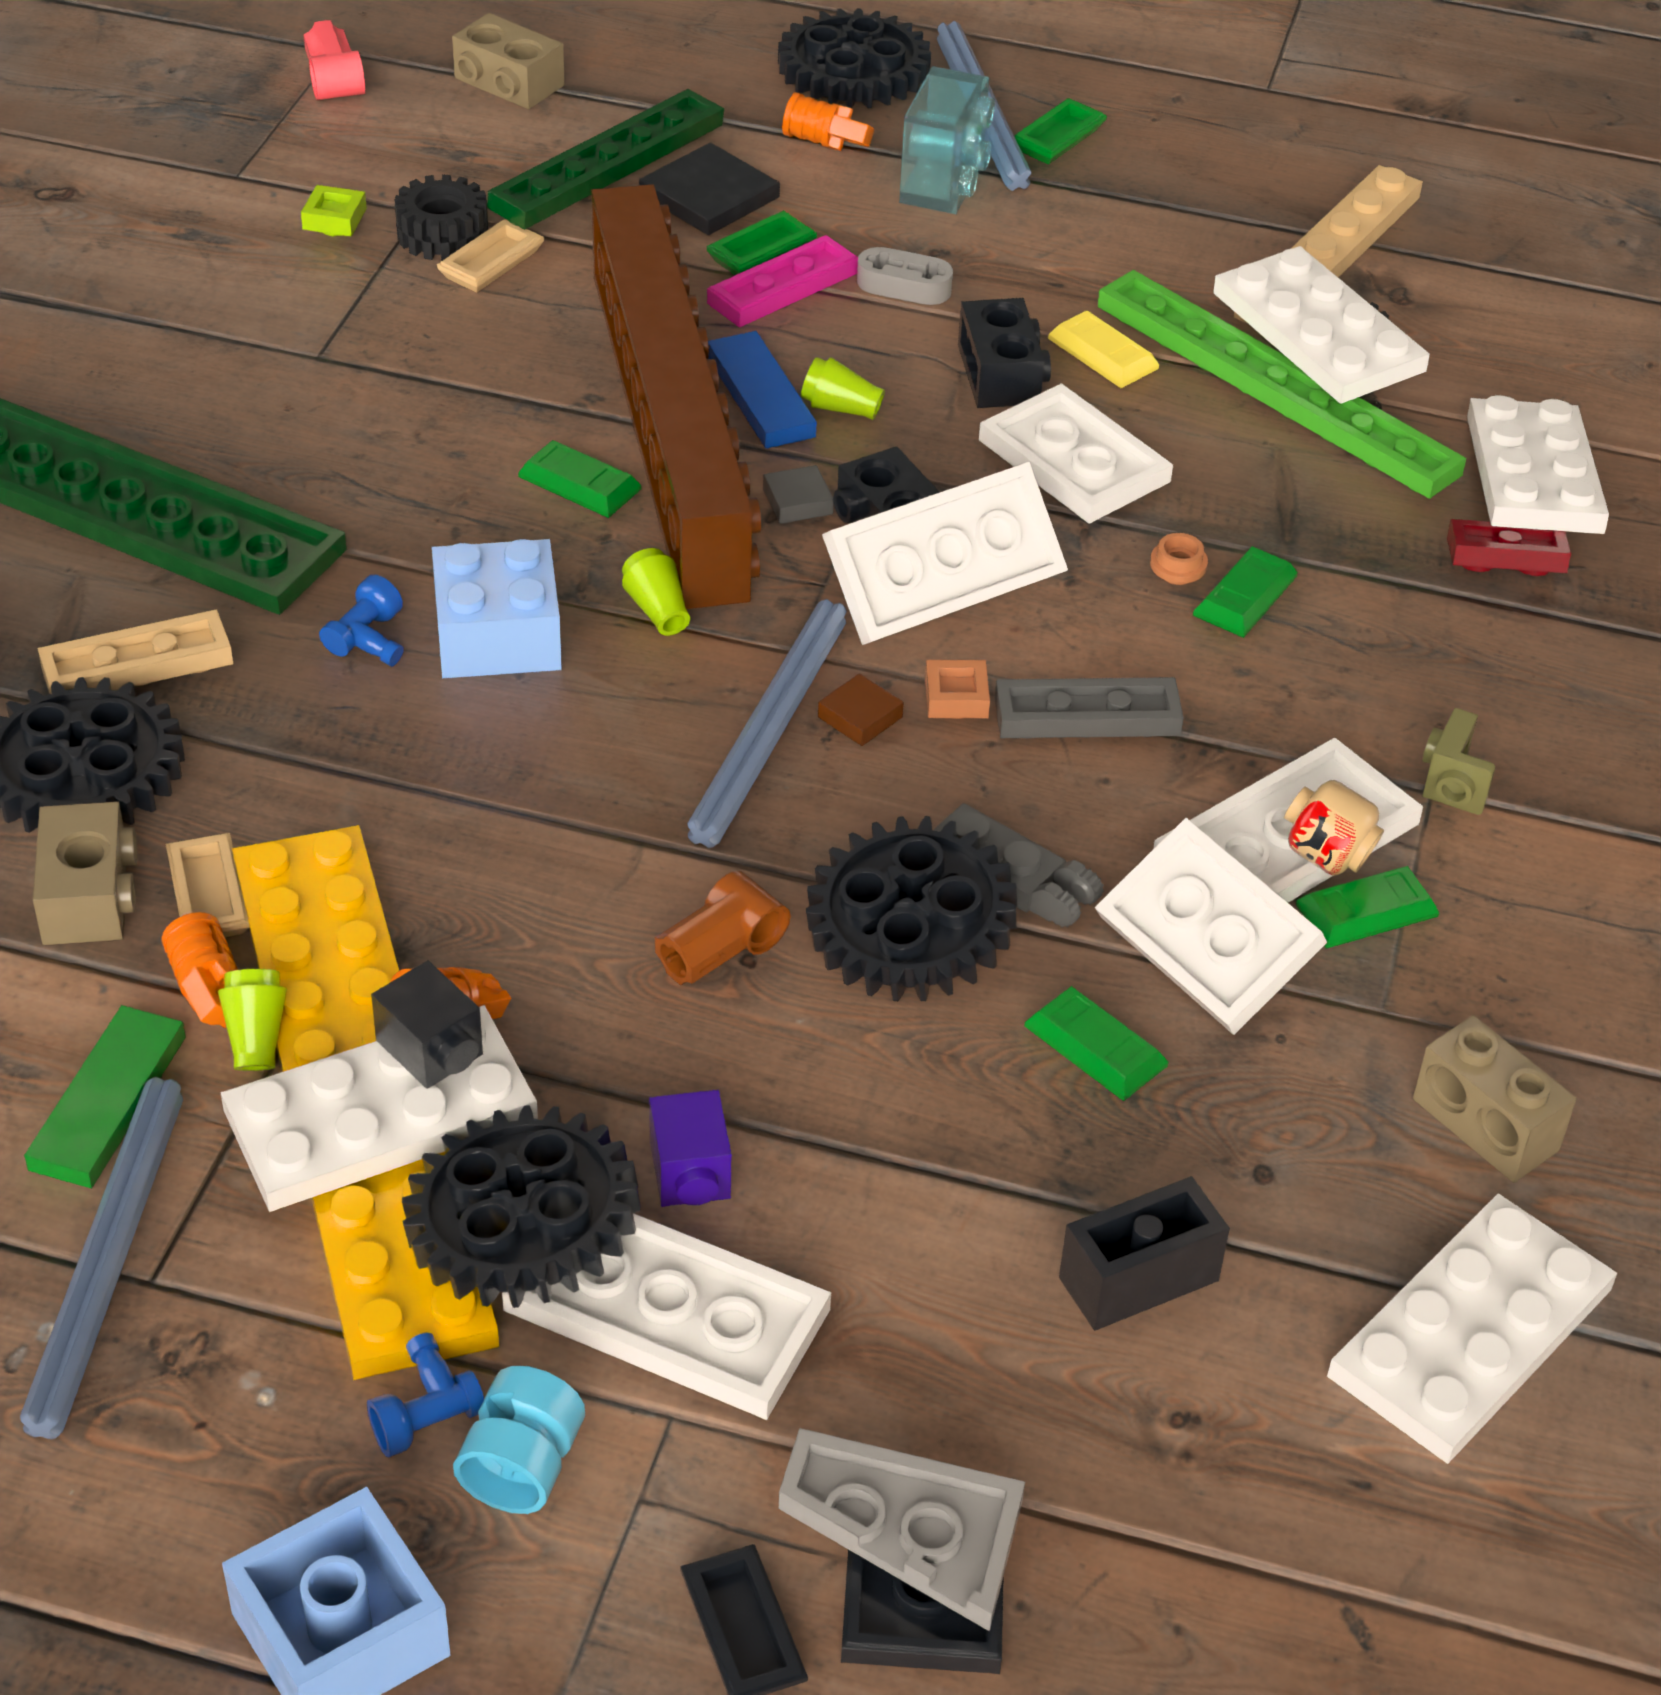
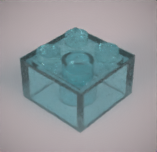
(945, 140)

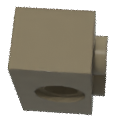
(82, 873)

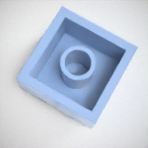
(496, 608)
(338, 1603)

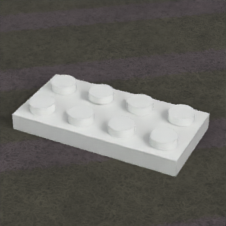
(1321, 324)
(1536, 465)
(944, 552)
(1254, 824)
(364, 1116)
(689, 1316)
(1471, 1327)

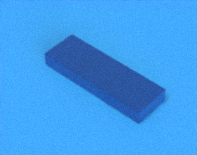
(762, 390)

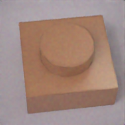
(957, 689)

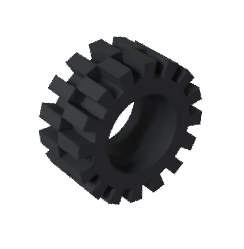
(440, 215)

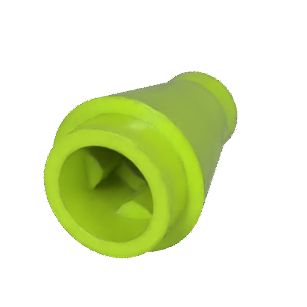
(840, 389)
(655, 587)
(253, 1015)

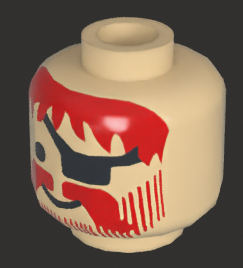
(1333, 827)

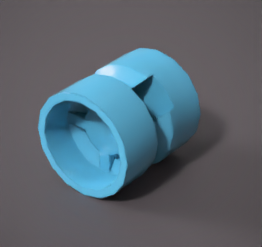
(519, 1439)

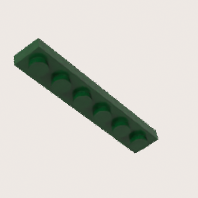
(604, 159)

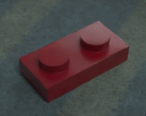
(1484, 547)

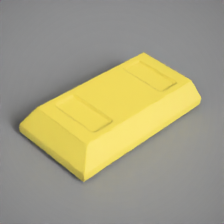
(1104, 349)

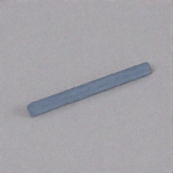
(1004, 146)
(766, 725)
(101, 1261)

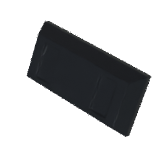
(743, 1623)

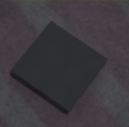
(711, 188)
(902, 1627)

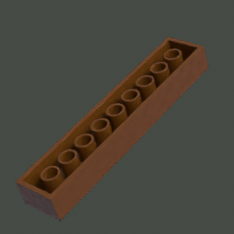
(674, 398)

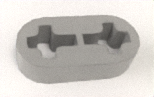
(904, 275)

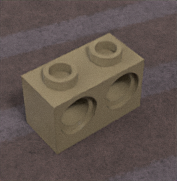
(508, 60)
(1494, 1098)

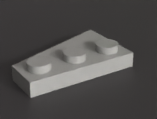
(908, 1515)

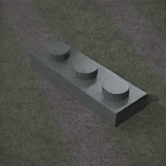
(1088, 707)

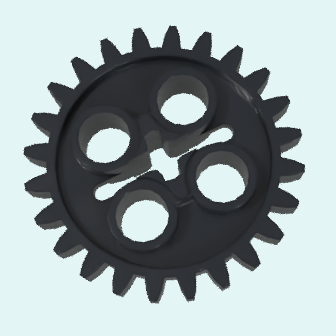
(854, 58)
(87, 750)
(912, 908)
(521, 1206)

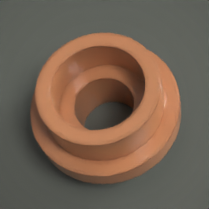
(1179, 559)

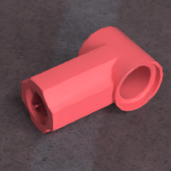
(332, 64)

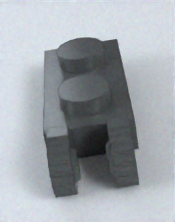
(1042, 878)

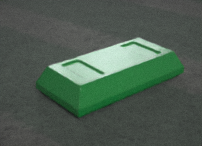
(1059, 130)
(760, 242)
(580, 478)
(1246, 592)
(1368, 906)
(1097, 1043)

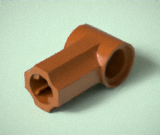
(734, 918)

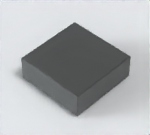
(798, 494)

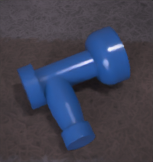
(377, 601)
(446, 1397)

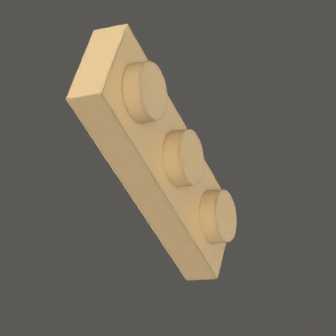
(140, 653)

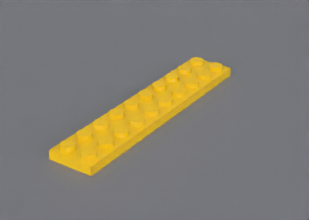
(326, 934)

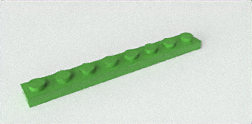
(1282, 385)

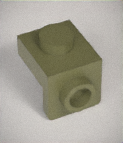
(1453, 774)

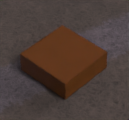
(860, 709)

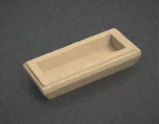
(490, 255)
(208, 881)

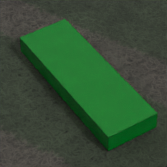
(104, 1096)

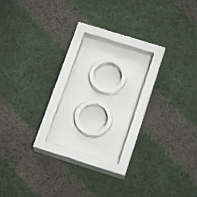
(1076, 452)
(1211, 925)

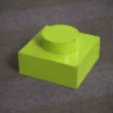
(333, 210)

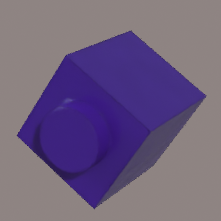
(690, 1148)

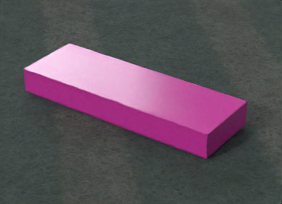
(782, 281)

